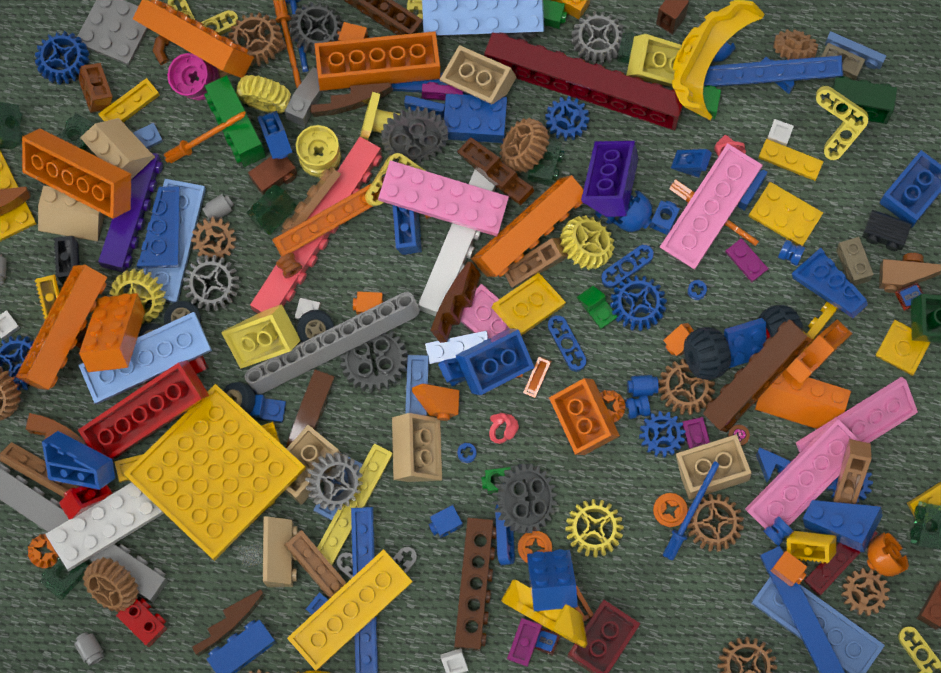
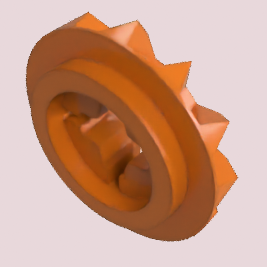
(618, 406)
(672, 500)
(528, 539)
(35, 555)

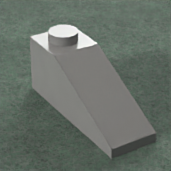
(307, 94)

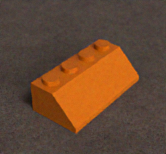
(806, 403)

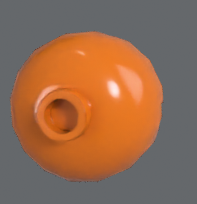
(885, 556)

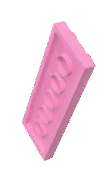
(443, 198)
(711, 206)
(874, 414)
(804, 477)

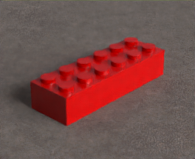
(145, 411)

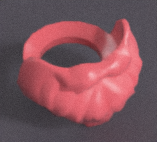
(720, 145)
(511, 427)

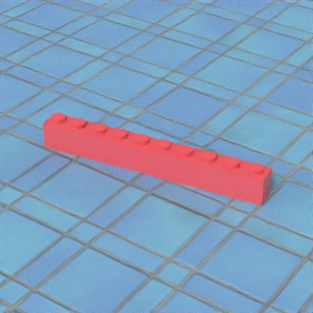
(354, 172)

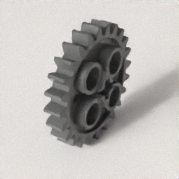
(415, 134)
(392, 355)
(524, 498)

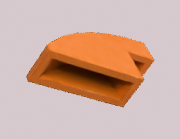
(818, 351)

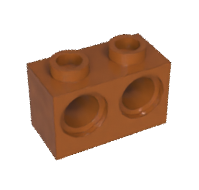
(95, 87)

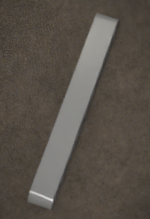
(332, 343)

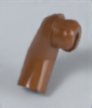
(158, 49)

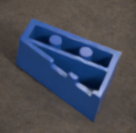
(76, 463)
(848, 522)

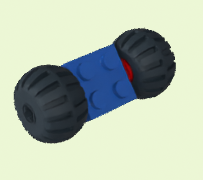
(712, 353)

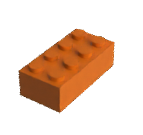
(112, 332)

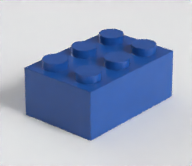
(475, 118)
(914, 189)
(495, 361)
(552, 580)

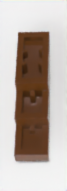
(358, 98)
(495, 171)
(456, 299)
(312, 403)
(235, 616)

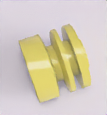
(318, 140)

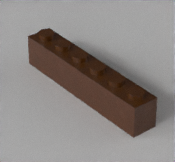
(757, 376)

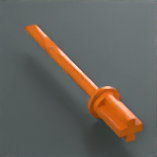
(283, 17)
(185, 148)
(686, 194)

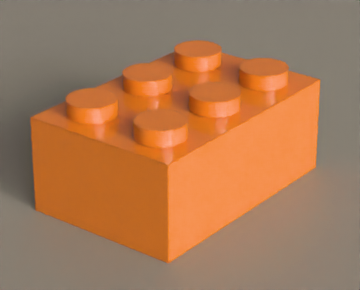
(584, 416)

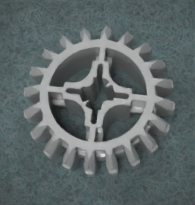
(588, 25)
(215, 274)
(337, 472)

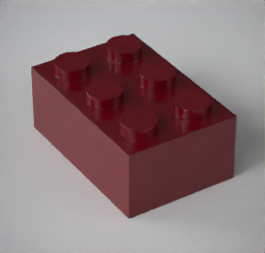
(606, 639)

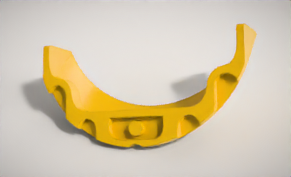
(702, 46)
(565, 621)

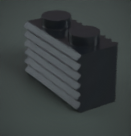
(886, 230)
(66, 256)

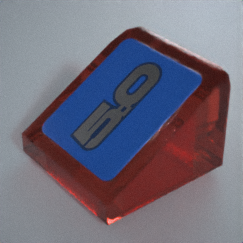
(906, 294)
(547, 642)

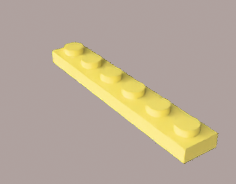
(341, 526)

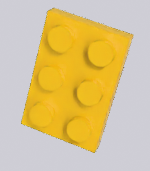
(785, 214)
(528, 304)

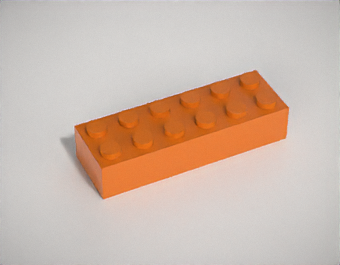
(194, 37)
(377, 60)
(76, 173)
(529, 227)
(62, 327)

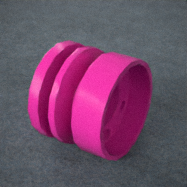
(183, 75)

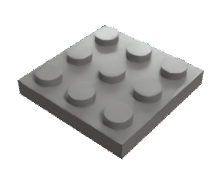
(112, 30)

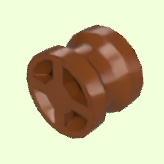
(289, 265)

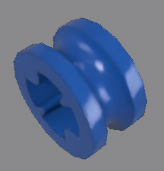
(700, 284)
(463, 447)

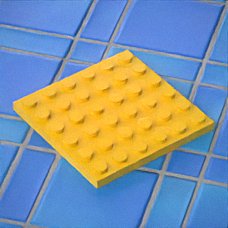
(215, 472)

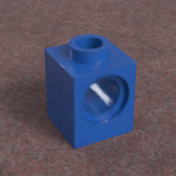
(660, 224)
(445, 522)

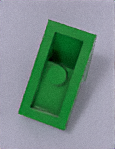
(595, 304)

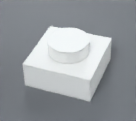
(780, 132)
(304, 306)
(7, 325)
(454, 661)

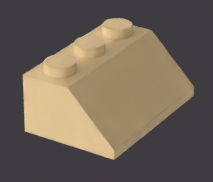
(478, 75)
(118, 146)
(67, 216)
(416, 448)
(307, 449)
(696, 463)
(277, 559)

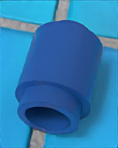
(642, 385)

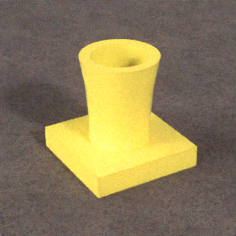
(374, 117)

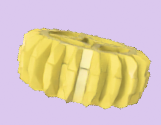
(263, 94)
(575, 242)
(146, 289)
(609, 516)

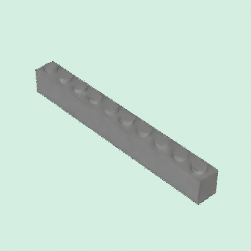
(49, 516)

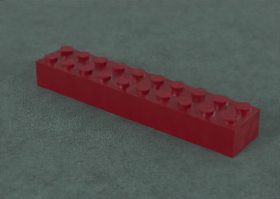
(586, 81)

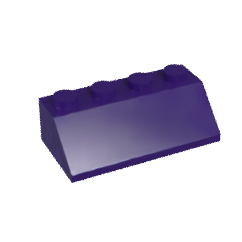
(611, 177)

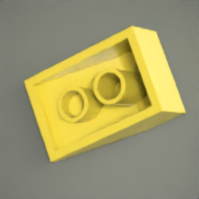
(653, 59)
(261, 337)

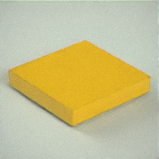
(900, 349)

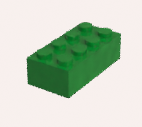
(240, 135)

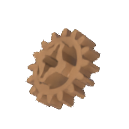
(795, 45)
(221, 234)
(874, 595)

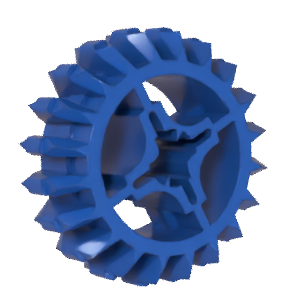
(77, 48)
(645, 307)
(20, 354)

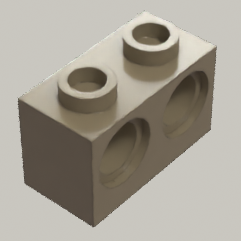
(850, 62)
(854, 261)

